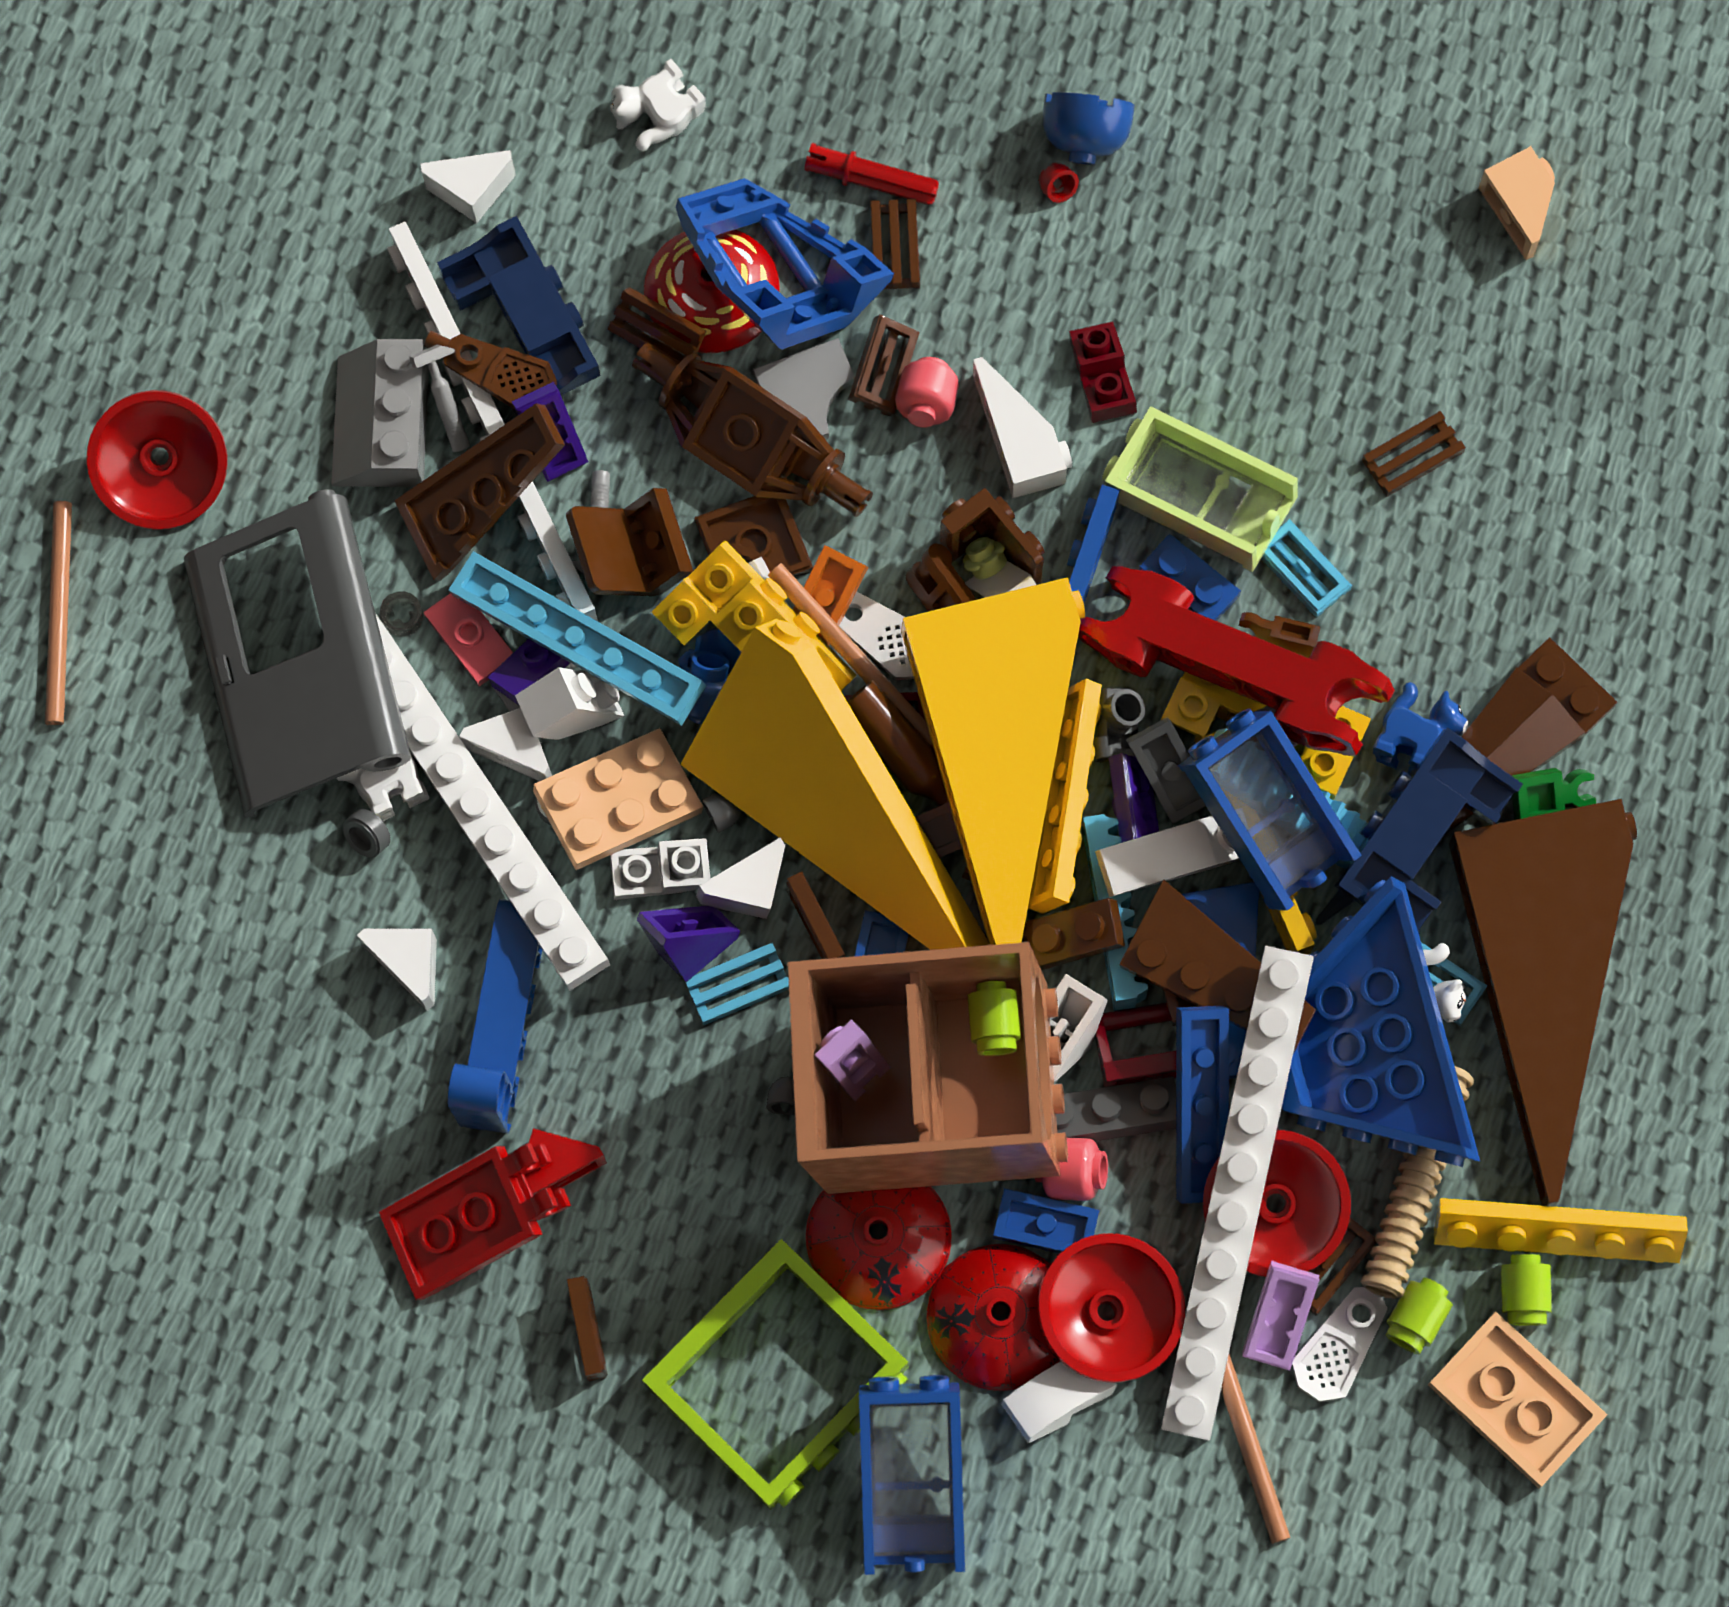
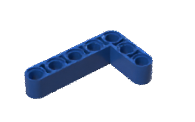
(488, 1085)

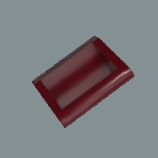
(1136, 1068)

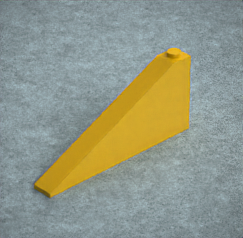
(994, 707)
(807, 772)

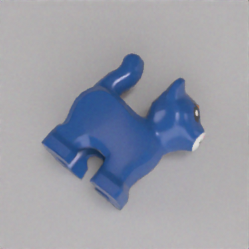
(1412, 734)

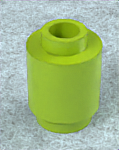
(994, 1018)
(1526, 1290)
(1418, 1315)

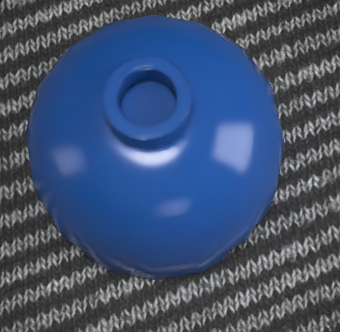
(1086, 125)

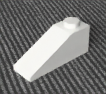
(1022, 436)
(1164, 856)

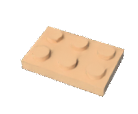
(617, 799)
(1517, 1400)

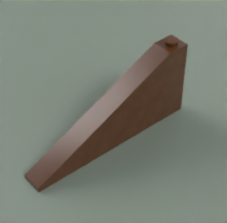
(1543, 928)

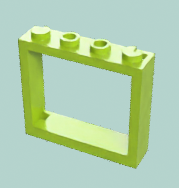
(717, 1321)

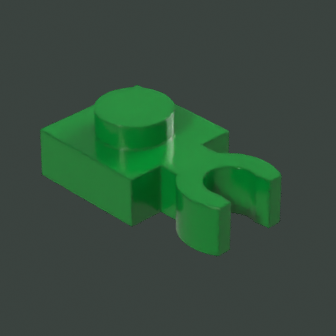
(1548, 793)

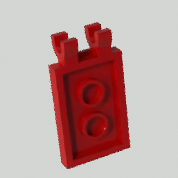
(470, 1217)

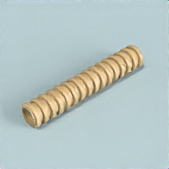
(1406, 1216)

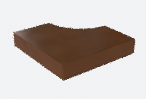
(757, 530)

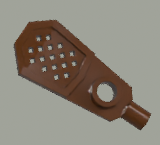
(490, 366)

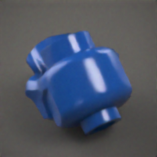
(712, 663)

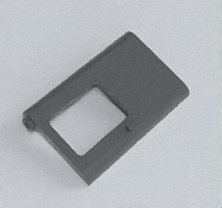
(319, 709)

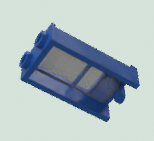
(1268, 806)
(911, 1473)

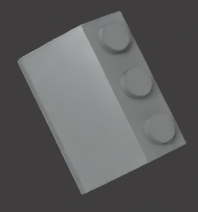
(380, 416)

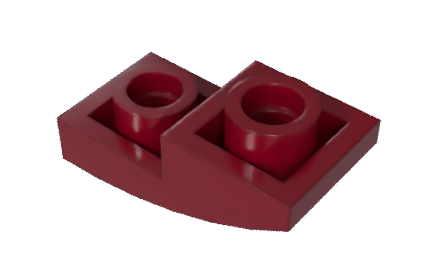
(1103, 372)

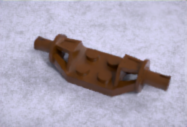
(749, 432)

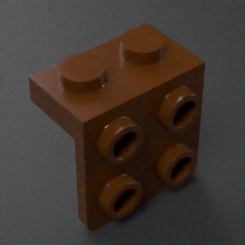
(994, 519)
(632, 547)

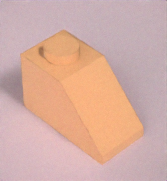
(1520, 196)

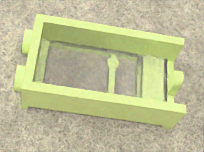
(1201, 487)

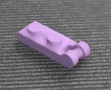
(851, 1058)

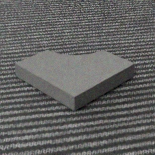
(809, 380)

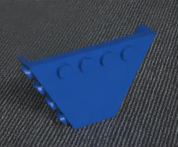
(1378, 1038)

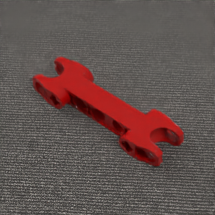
(1298, 687)

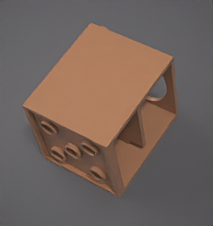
(940, 1106)

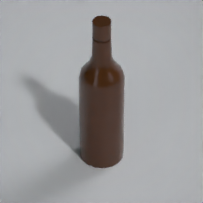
(898, 743)

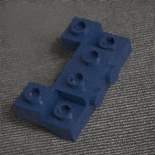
(528, 297)
(1420, 814)

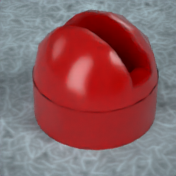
(1065, 175)

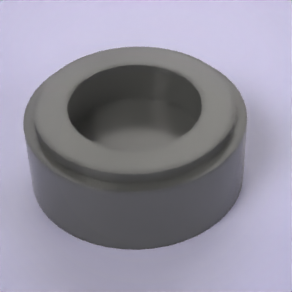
(366, 833)

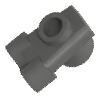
(1118, 721)

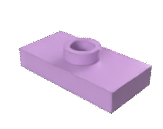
(1280, 1315)

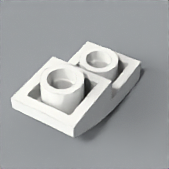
(660, 870)
(1052, 1399)

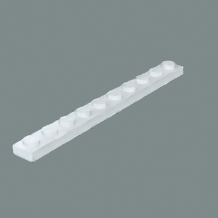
(481, 408)
(492, 827)
(1237, 1193)

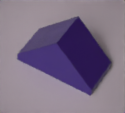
(688, 936)

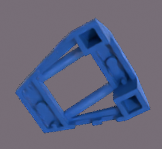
(849, 285)

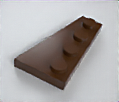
(475, 489)
(1196, 959)

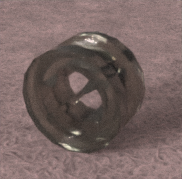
(405, 600)

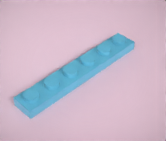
(577, 638)

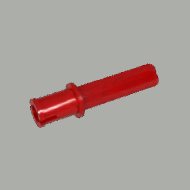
(871, 174)

